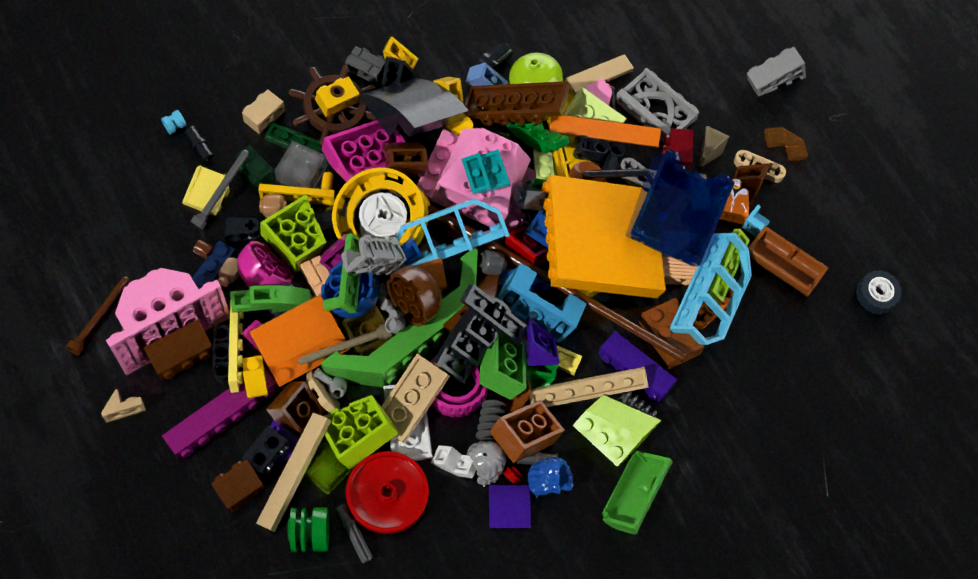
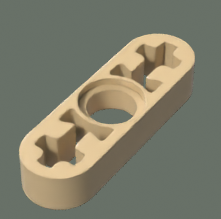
(758, 159)

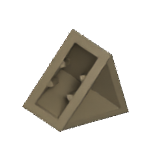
(712, 145)

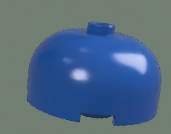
(368, 291)

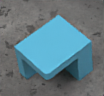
(755, 222)

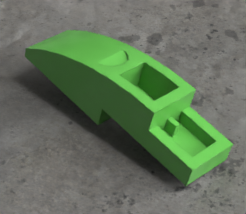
(268, 297)

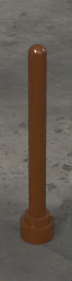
(76, 345)

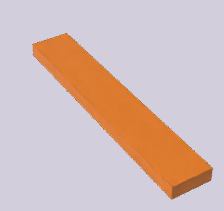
(606, 130)

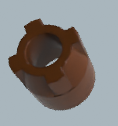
(202, 248)

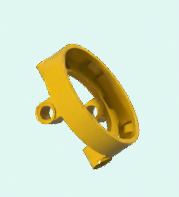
(369, 183)

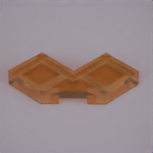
(794, 145)

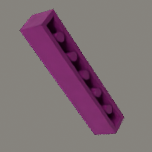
(214, 418)

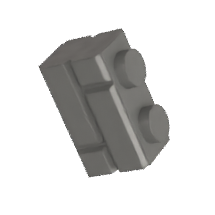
(366, 65)

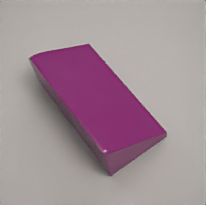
(332, 255)

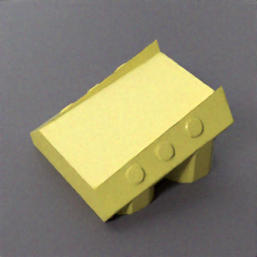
(202, 188)

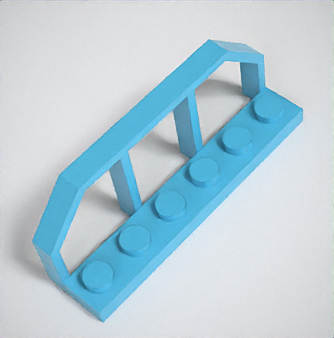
(460, 244)
(701, 282)

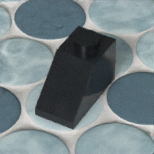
(528, 196)

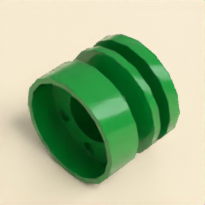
(309, 529)

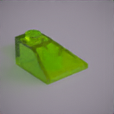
(325, 468)

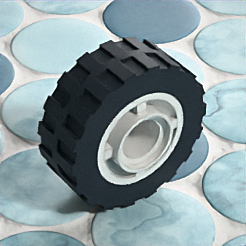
(871, 299)

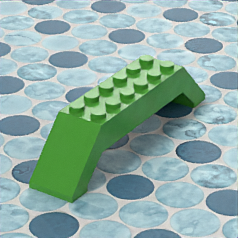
(395, 355)

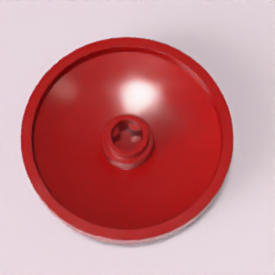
(387, 492)

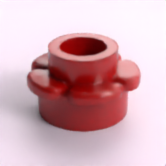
(512, 474)

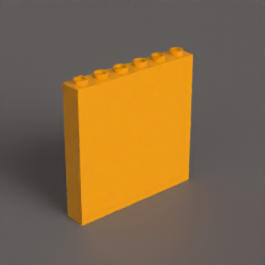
(590, 243)

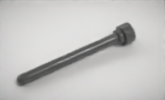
(200, 219)

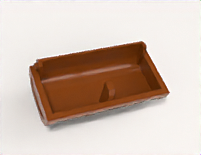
(786, 261)

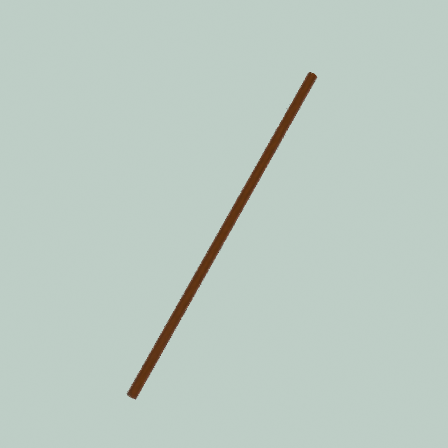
(590, 303)

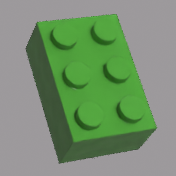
(504, 367)

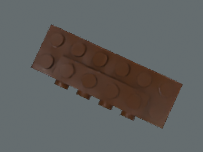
(516, 102)

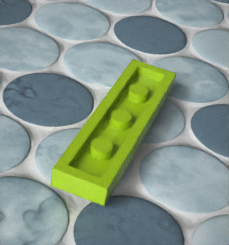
(730, 262)

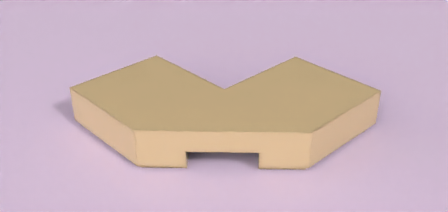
(325, 399)

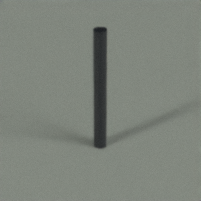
(615, 173)

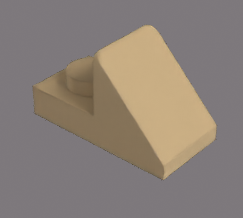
(117, 409)

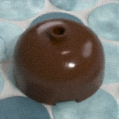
(415, 294)

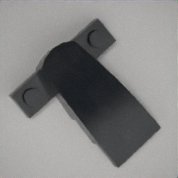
(476, 333)

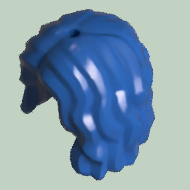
(550, 476)

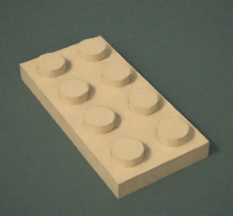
(414, 395)

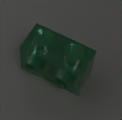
(256, 168)

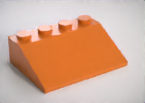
(295, 335)

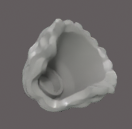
(489, 466)

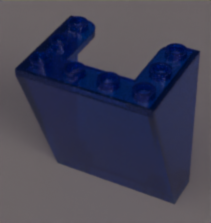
(678, 209)

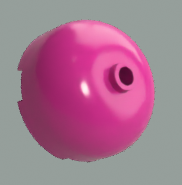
(261, 267)

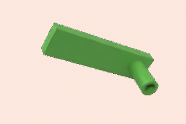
(349, 283)

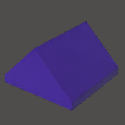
(540, 345)

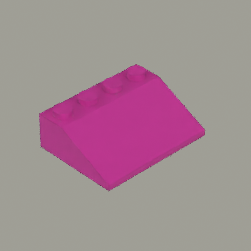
(358, 149)

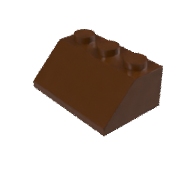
(179, 350)

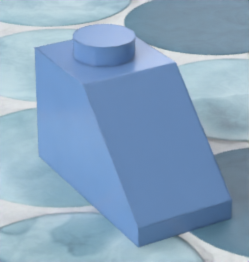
(484, 75)

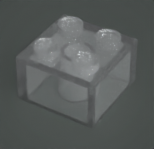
(301, 166)

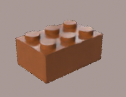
(658, 323)
(526, 431)

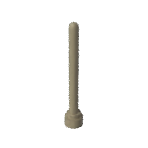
(380, 333)

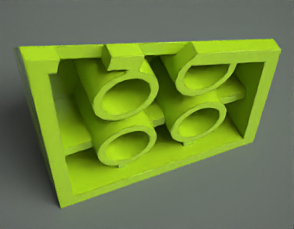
(294, 233)
(615, 428)
(358, 430)

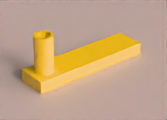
(321, 196)

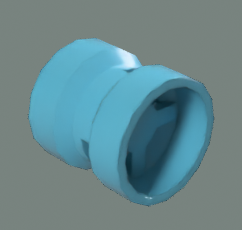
(173, 122)

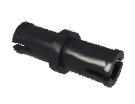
(199, 144)

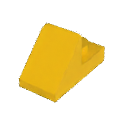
(397, 50)
(254, 376)

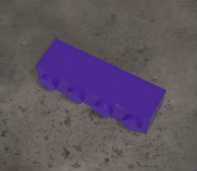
(626, 356)

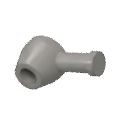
(333, 384)

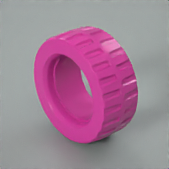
(463, 405)

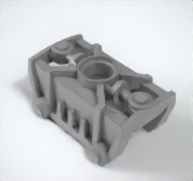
(375, 256)

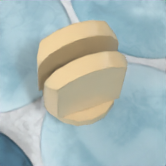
(228, 273)

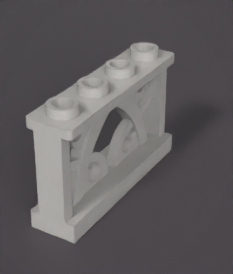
(658, 90)

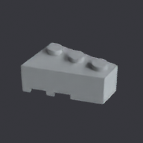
(777, 71)

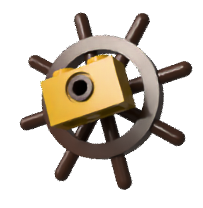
(333, 96)

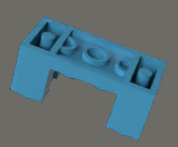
(523, 304)

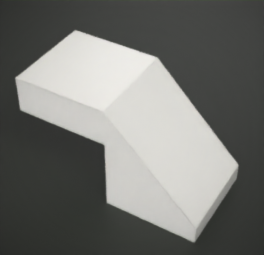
(453, 462)

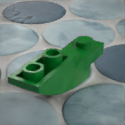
(538, 137)

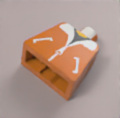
(737, 205)

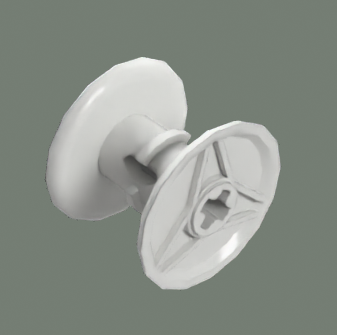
(382, 216)

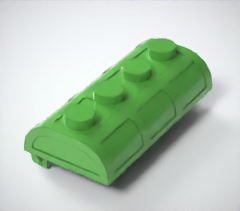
(635, 491)

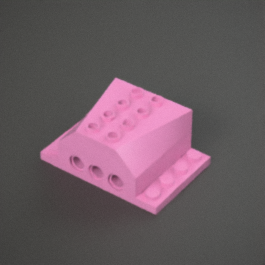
(448, 183)
(158, 307)

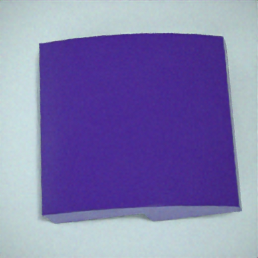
(509, 506)

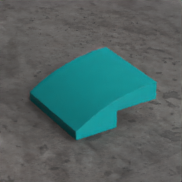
(485, 172)

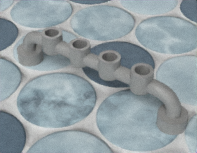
(396, 318)

